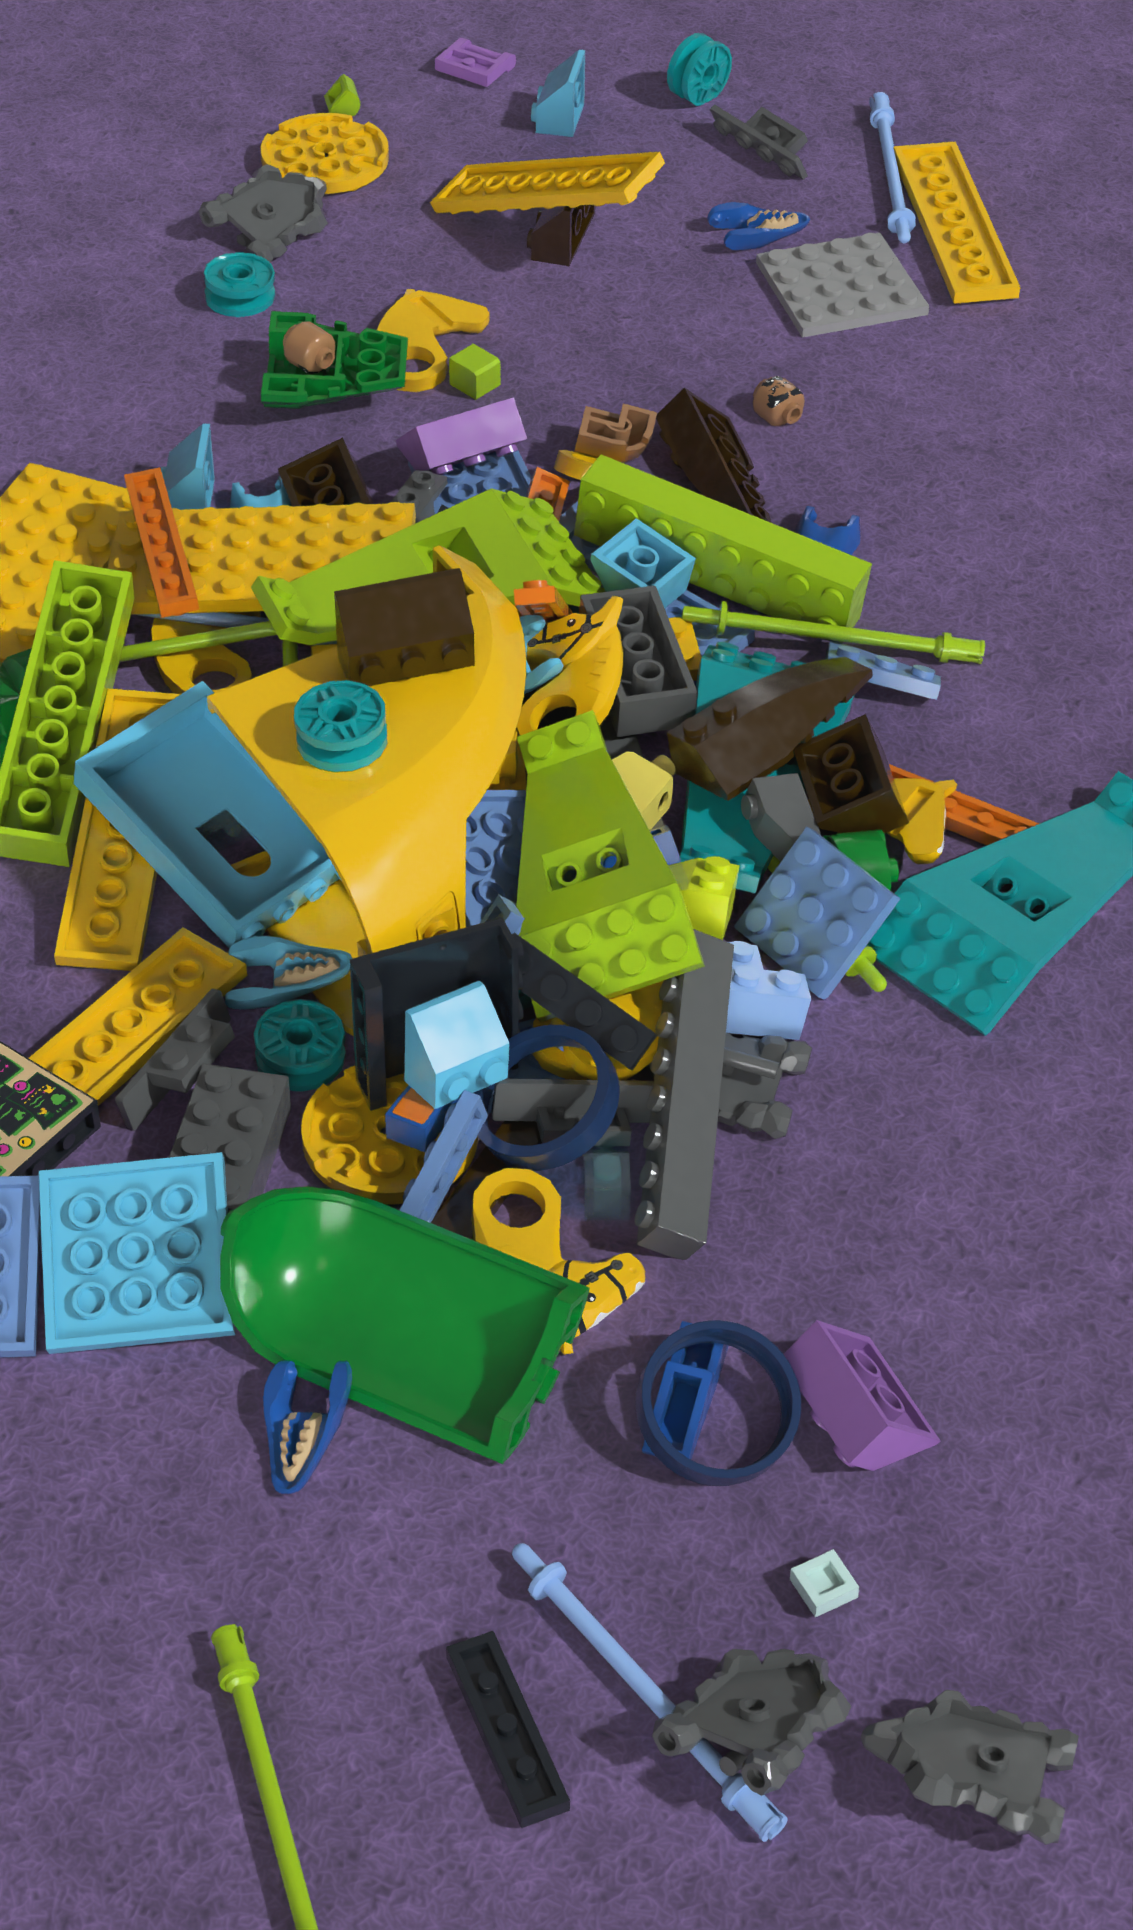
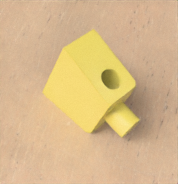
(647, 783)

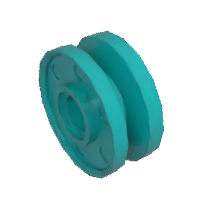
(699, 69)
(239, 284)
(340, 726)
(300, 1042)

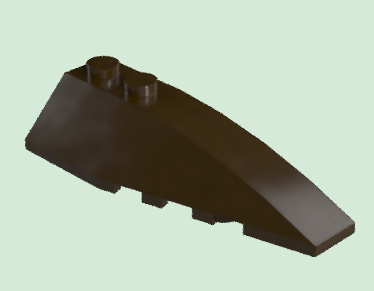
(710, 453)
(761, 724)

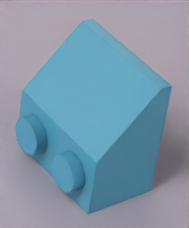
(561, 98)
(191, 471)
(643, 559)
(454, 1045)

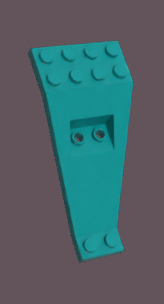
(710, 822)
(983, 946)

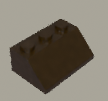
(559, 233)
(325, 478)
(404, 628)
(850, 780)

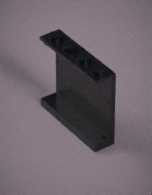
(420, 971)

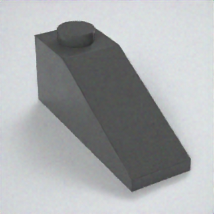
(778, 811)

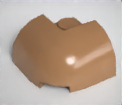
(615, 435)

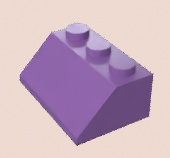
(464, 438)
(857, 1398)

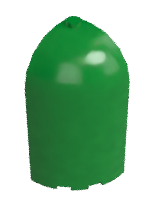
(420, 1313)

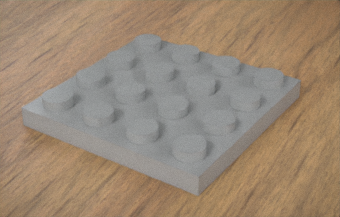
(841, 284)

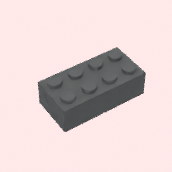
(655, 680)
(243, 1119)

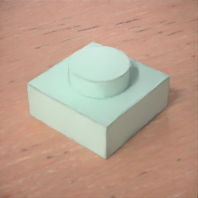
(824, 1583)

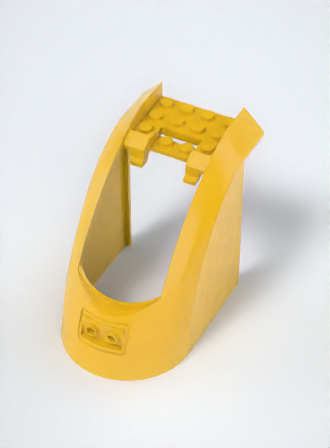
(403, 818)

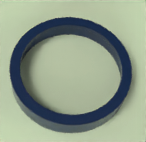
(586, 1131)
(765, 1354)

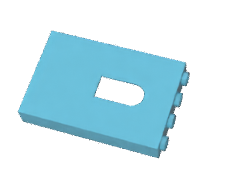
(178, 774)

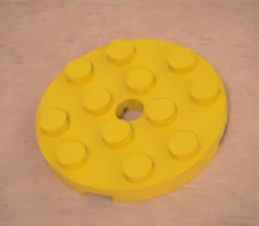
(354, 150)
(349, 1150)

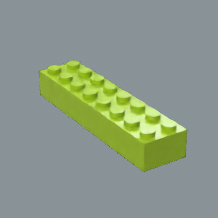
(733, 550)
(61, 709)

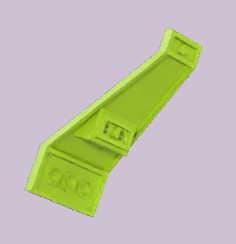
(497, 530)
(608, 924)

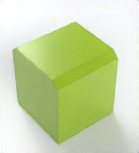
(474, 371)

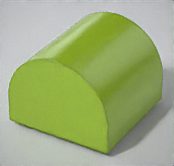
(343, 97)

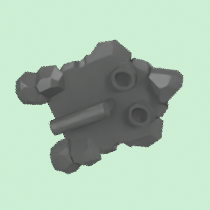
(270, 210)
(752, 1079)
(758, 1713)
(977, 1759)

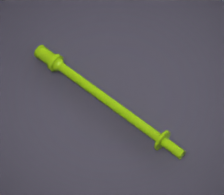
(197, 641)
(942, 646)
(238, 1678)

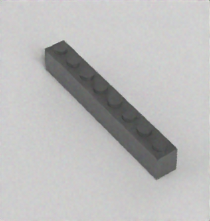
(685, 1105)

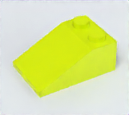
(708, 892)

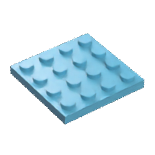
(133, 1253)

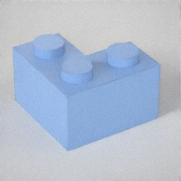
(765, 999)

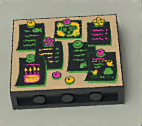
(39, 1116)

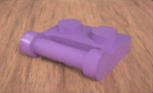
(474, 62)

